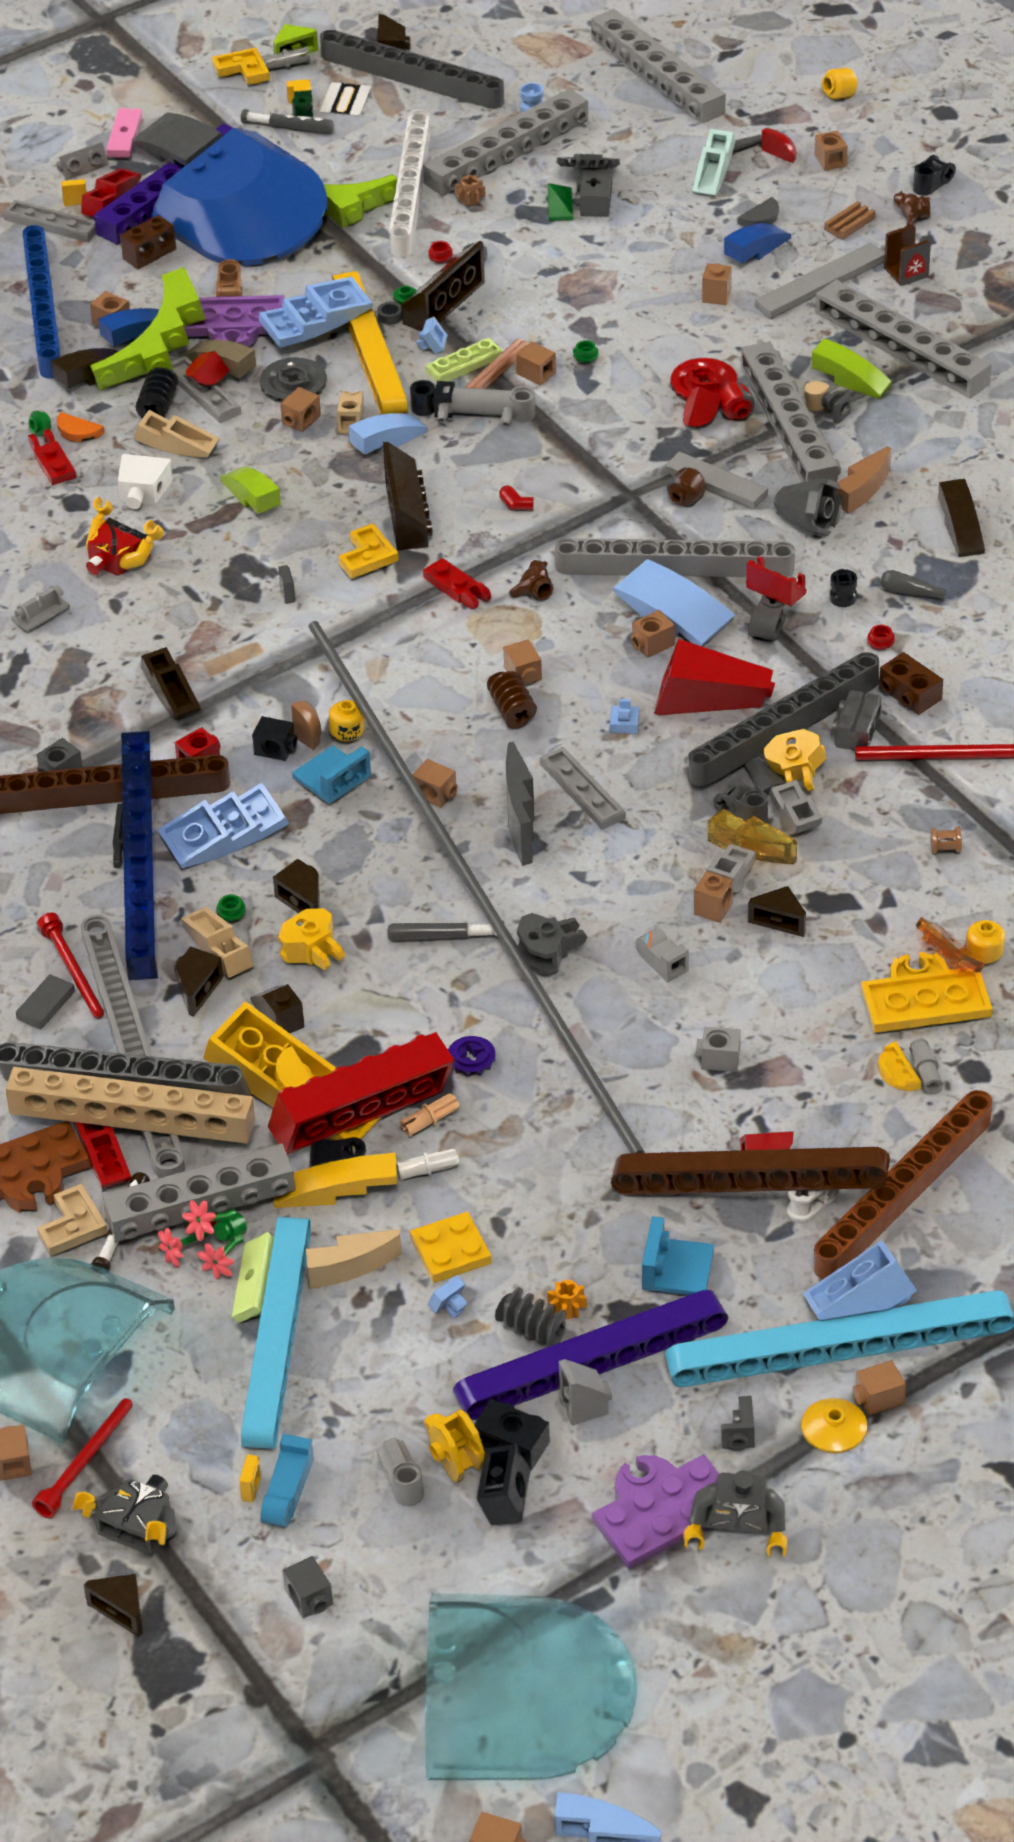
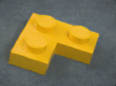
(245, 61)
(371, 553)

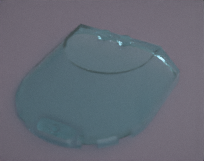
(59, 1333)
(521, 1687)

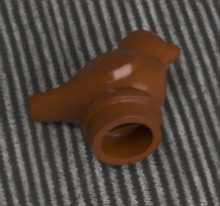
(912, 206)
(534, 582)

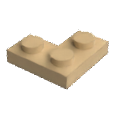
(78, 1225)

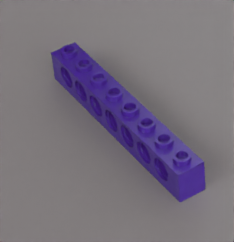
(137, 203)

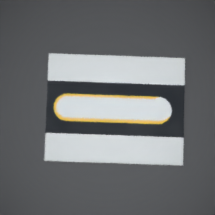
(345, 98)

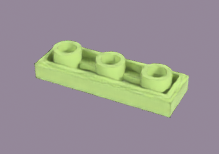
(463, 361)
(252, 1277)

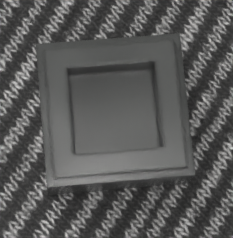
(286, 584)

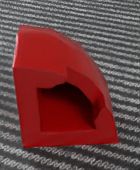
(778, 144)
(207, 369)
(700, 407)
(767, 1141)

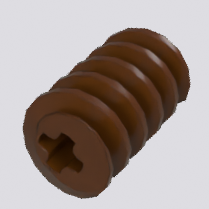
(512, 698)

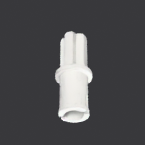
(427, 1163)

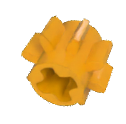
(568, 1297)

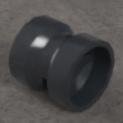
(843, 588)

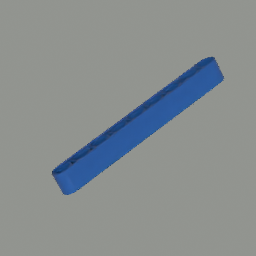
(41, 299)

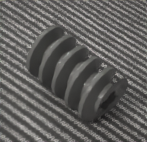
(531, 1318)

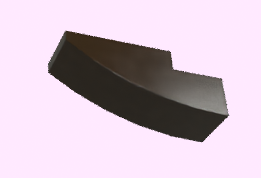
(76, 367)
(961, 517)
(169, 683)

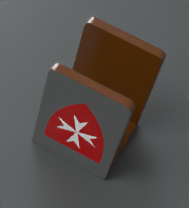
(905, 259)

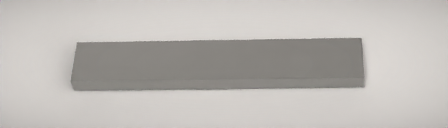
(814, 281)

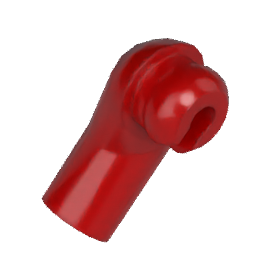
(514, 501)

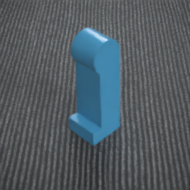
(287, 1480)

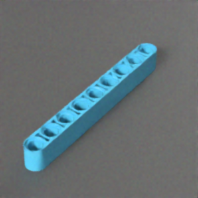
(276, 1334)

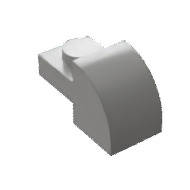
(796, 810)
(733, 864)

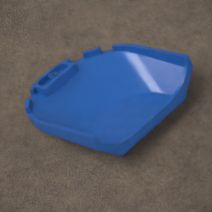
(243, 200)

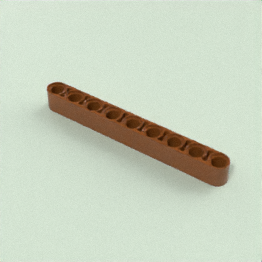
(904, 1183)

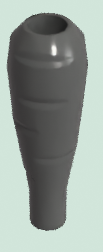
(908, 585)

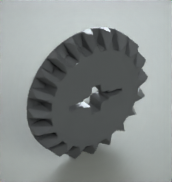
(588, 161)
(288, 374)

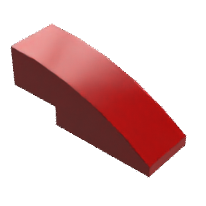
(108, 189)

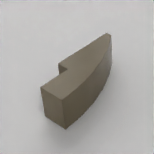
(236, 356)

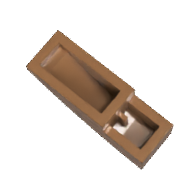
(864, 479)

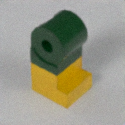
(300, 97)

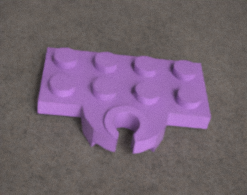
(233, 318)
(652, 1508)

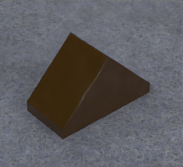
(778, 911)
(117, 1600)

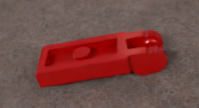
(52, 458)
(456, 583)

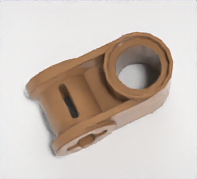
(229, 279)

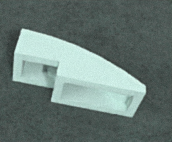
(714, 162)

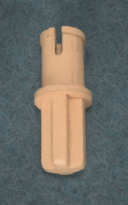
(429, 1114)

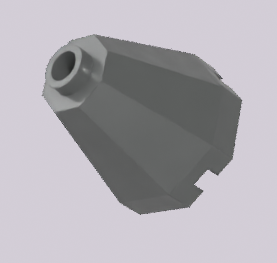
(811, 504)

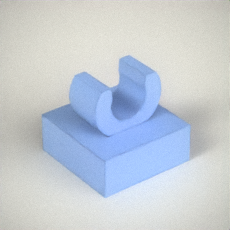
(432, 336)
(624, 718)
(449, 1297)

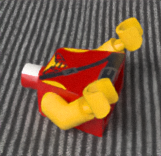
(115, 545)

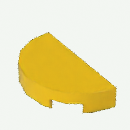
(290, 1069)
(897, 1070)

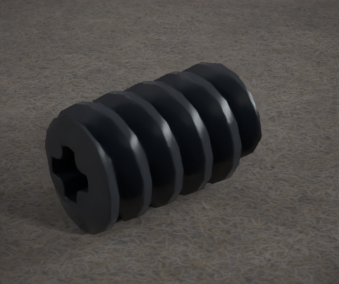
(157, 392)

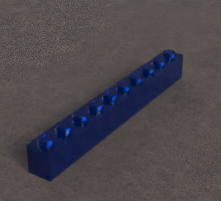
(139, 856)

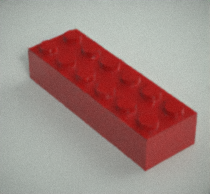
(360, 1092)

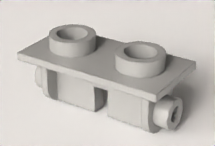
(82, 161)
(38, 611)

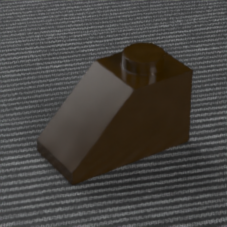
(392, 33)
(298, 886)
(197, 977)
(281, 1007)

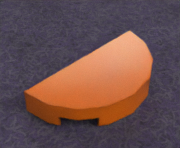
(77, 429)

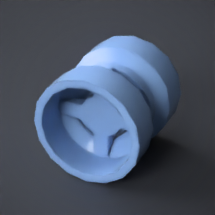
(531, 95)

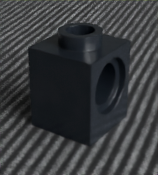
(274, 738)

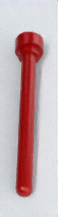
(51, 927)
(48, 1501)

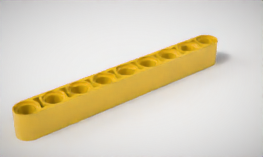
(375, 358)

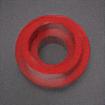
(440, 252)
(881, 637)

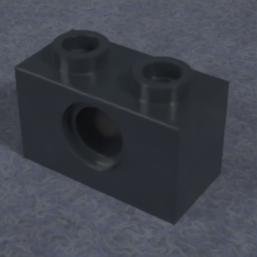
(504, 1425)
(503, 1484)

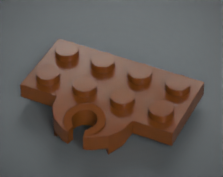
(38, 1164)

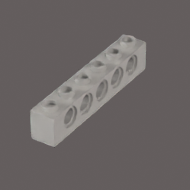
(222, 1184)

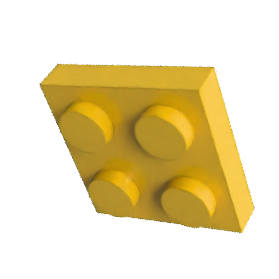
(450, 1247)

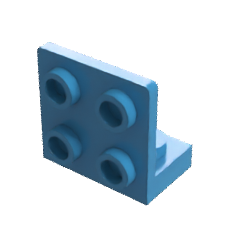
(334, 772)
(674, 1264)

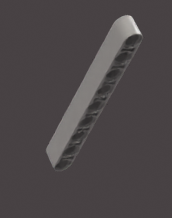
(684, 557)

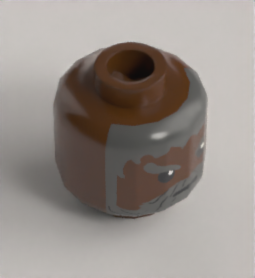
(686, 486)

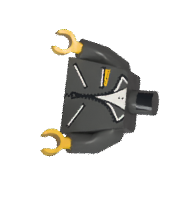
(740, 1504)
(132, 1513)

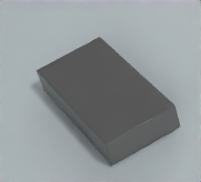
(45, 1001)

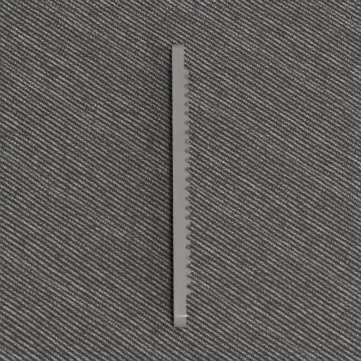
(125, 1025)

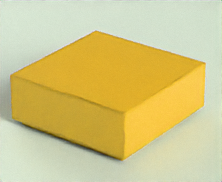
(73, 191)
(250, 1478)

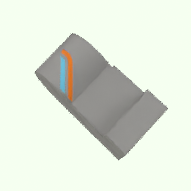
(661, 953)

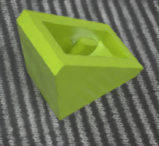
(296, 37)

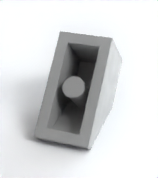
(582, 1392)

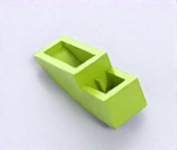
(849, 369)
(252, 488)

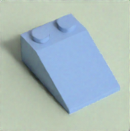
(861, 1286)

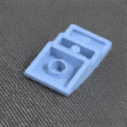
(316, 312)
(685, 604)
(223, 827)

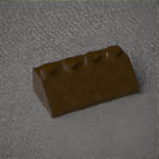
(446, 288)
(406, 499)

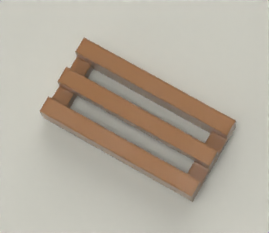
(847, 220)

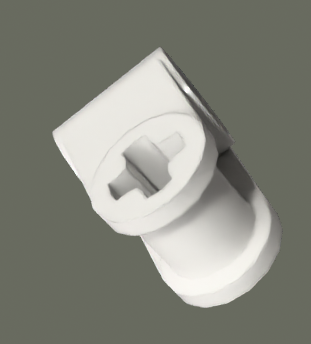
(808, 1203)

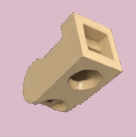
(349, 410)

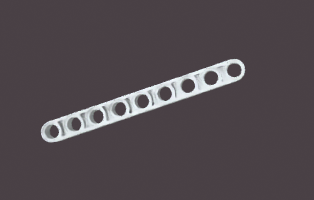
(409, 183)

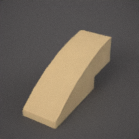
(175, 436)
(218, 938)
(352, 1257)

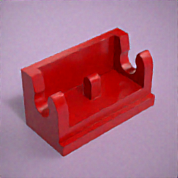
(773, 584)

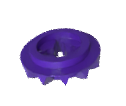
(479, 1048)

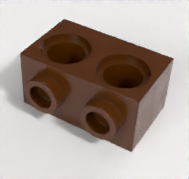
(148, 242)
(911, 683)

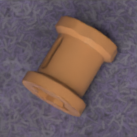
(937, 845)

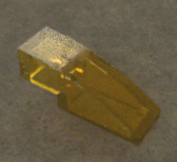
(753, 835)

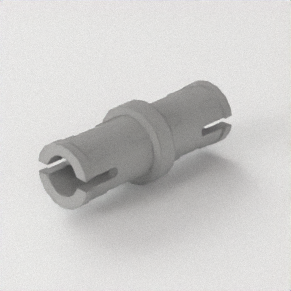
(286, 58)
(926, 1066)

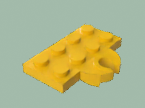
(924, 995)

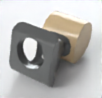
(818, 398)

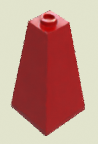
(711, 681)

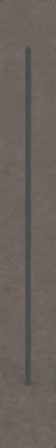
(478, 893)

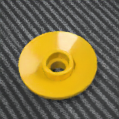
(830, 1434)

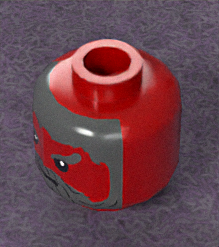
(736, 401)

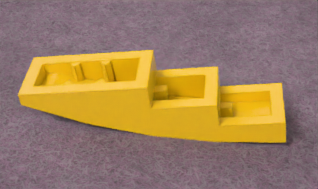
(339, 1178)

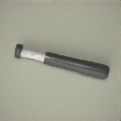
(310, 124)
(431, 931)

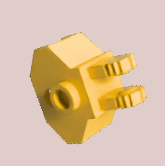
(798, 759)
(310, 941)
(455, 1443)

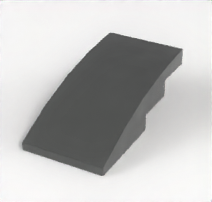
(176, 138)
(520, 804)

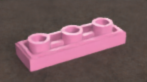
(124, 129)

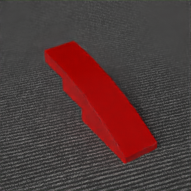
(104, 1153)

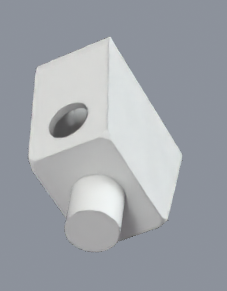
(143, 479)

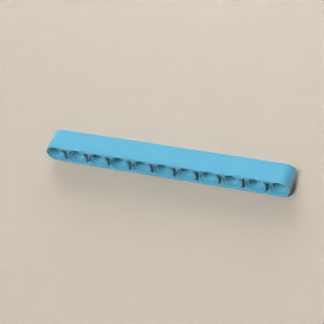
(839, 1338)

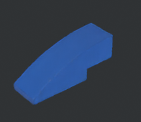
(754, 241)
(126, 324)

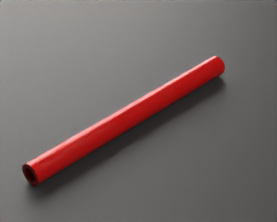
(915, 752)

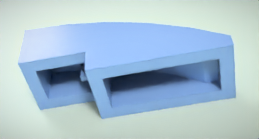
(391, 428)
(600, 1821)

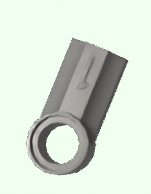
(401, 1471)

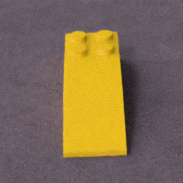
(254, 1045)

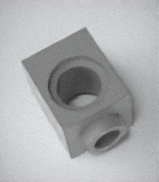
(719, 1049)

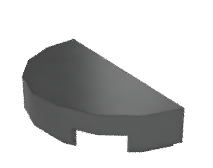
(765, 212)

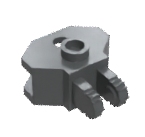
(548, 941)

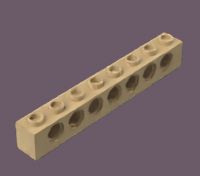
(130, 1105)

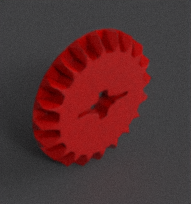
(697, 371)

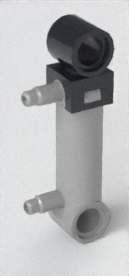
(448, 399)

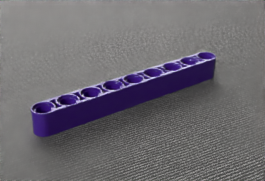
(598, 1349)

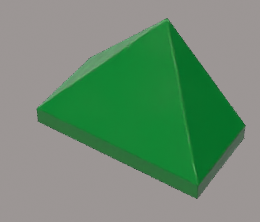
(560, 202)

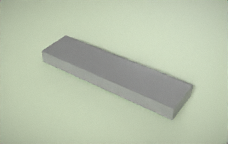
(50, 220)
(209, 397)
(721, 481)
(582, 788)

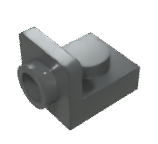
(741, 1432)

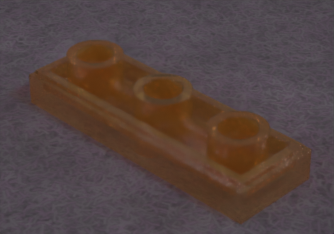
(949, 946)

